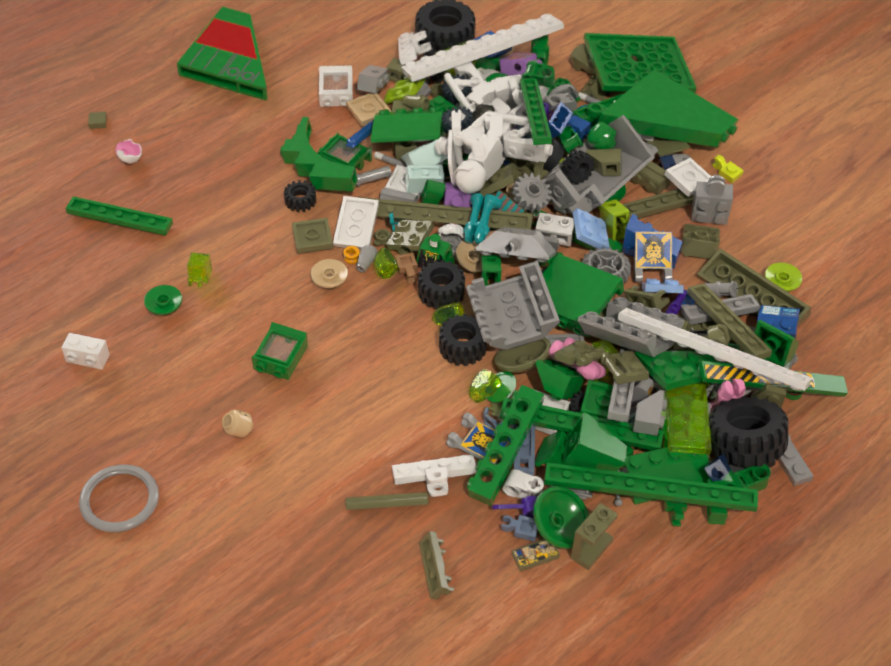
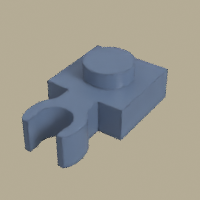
(524, 527)

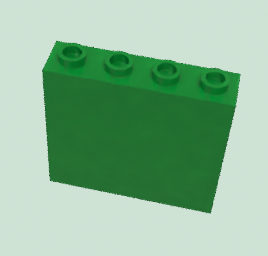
(579, 290)

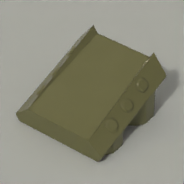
(700, 241)

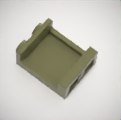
(591, 538)

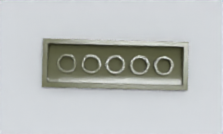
(727, 269)

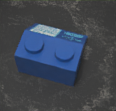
(781, 318)

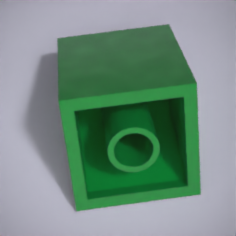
(593, 446)

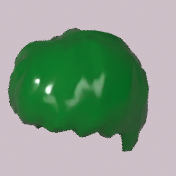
(602, 136)

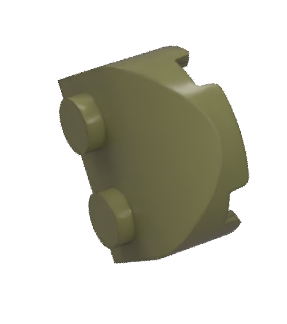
(582, 59)

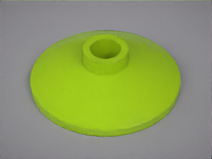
(784, 276)

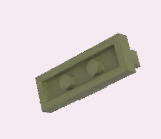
(434, 565)

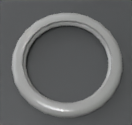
(89, 516)

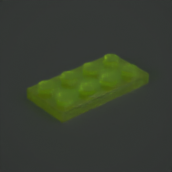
(688, 419)

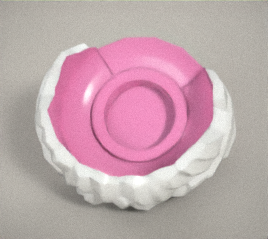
(128, 151)
(452, 229)

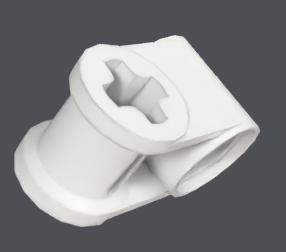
(522, 485)

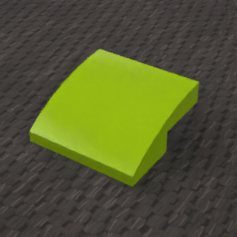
(403, 88)

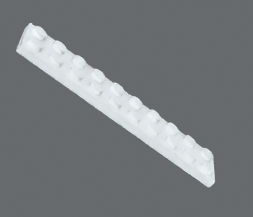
(479, 48)

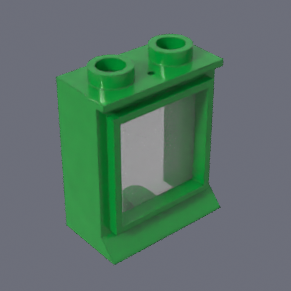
(337, 151)
(280, 351)

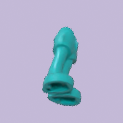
(479, 230)

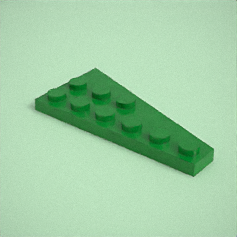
(676, 368)

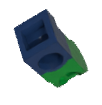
(721, 472)

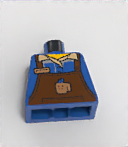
(563, 114)

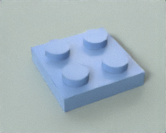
(590, 229)
(655, 285)

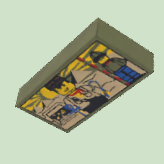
(534, 555)

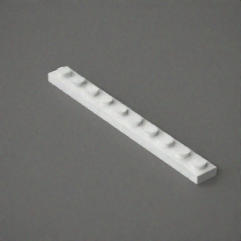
(719, 351)

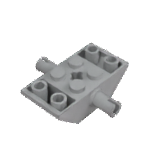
(517, 242)

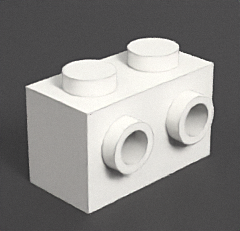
(556, 227)
(85, 351)

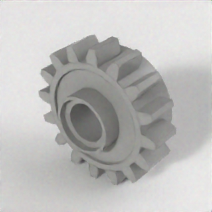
(531, 192)

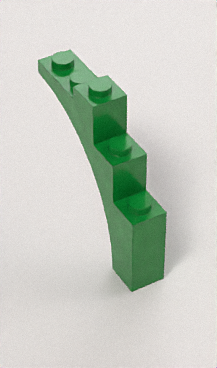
(321, 172)

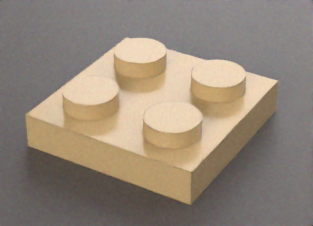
(366, 107)

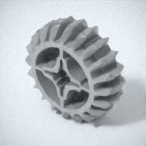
(608, 261)

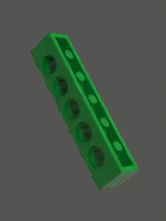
(487, 491)

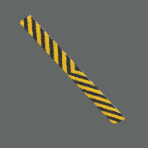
(746, 375)

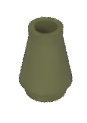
(416, 101)

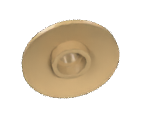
(469, 257)
(329, 273)

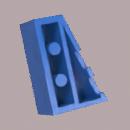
(637, 226)

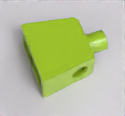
(616, 219)

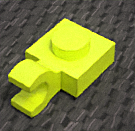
(727, 170)

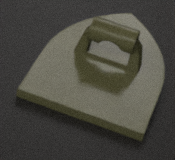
(668, 146)

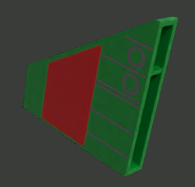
(226, 55)

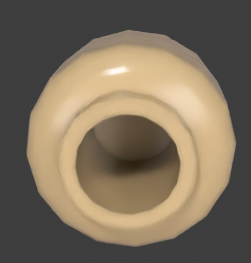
(237, 423)

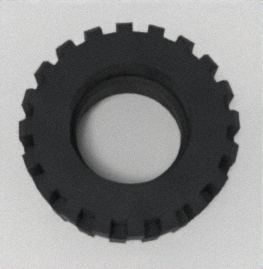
(445, 23)
(749, 431)

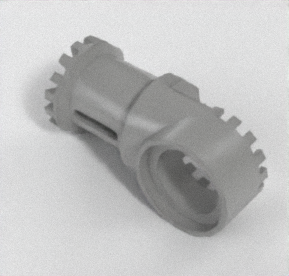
(724, 289)

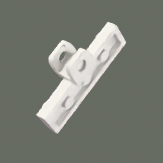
(410, 44)
(434, 472)

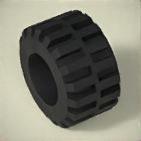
(441, 284)
(461, 351)

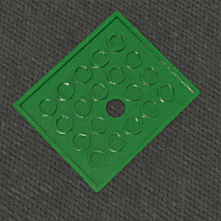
(619, 72)

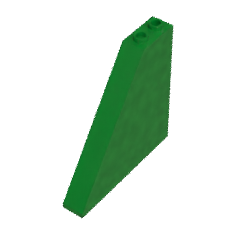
(671, 111)

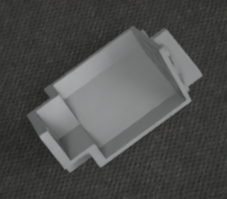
(598, 188)

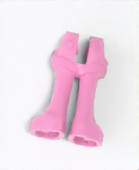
(590, 372)
(727, 392)

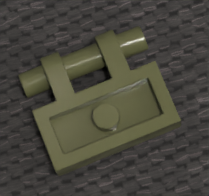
(579, 353)

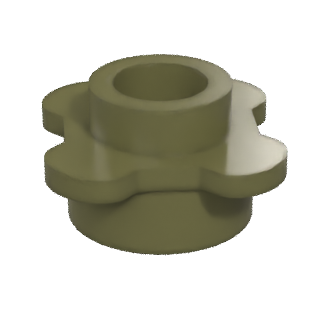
(382, 237)

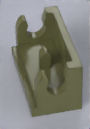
(649, 300)

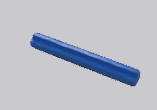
(360, 135)

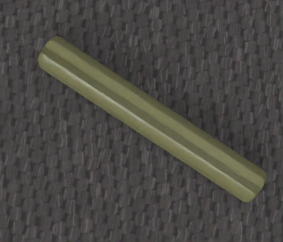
(391, 500)

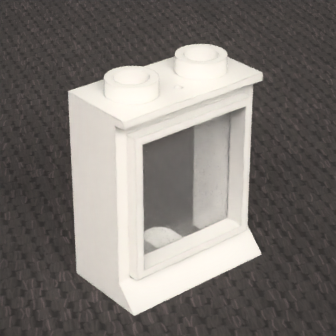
(335, 85)

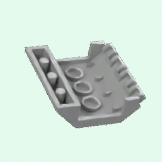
(514, 309)

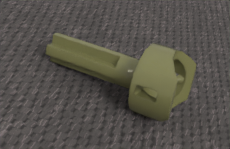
(717, 333)

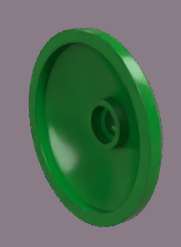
(565, 509)

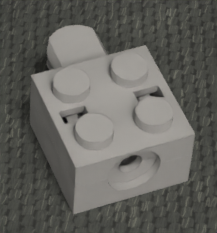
(712, 201)

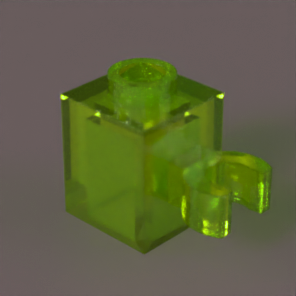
(199, 268)

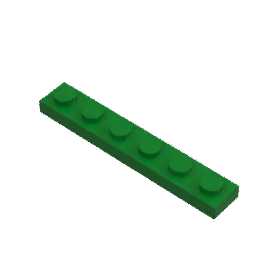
(119, 215)

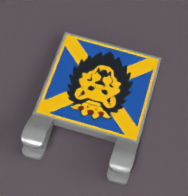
(653, 251)
(476, 439)

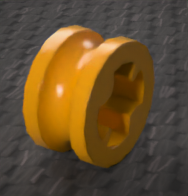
(351, 250)

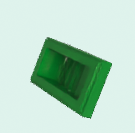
(716, 515)

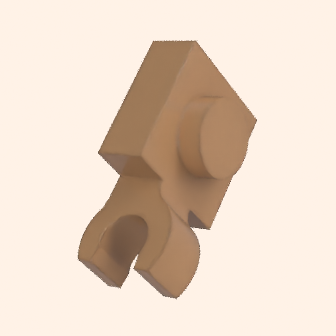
(407, 264)

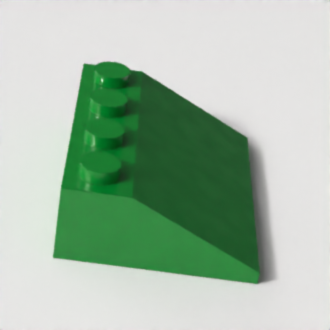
(407, 125)

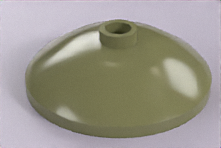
(523, 357)

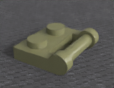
(628, 363)

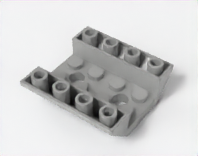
(625, 335)

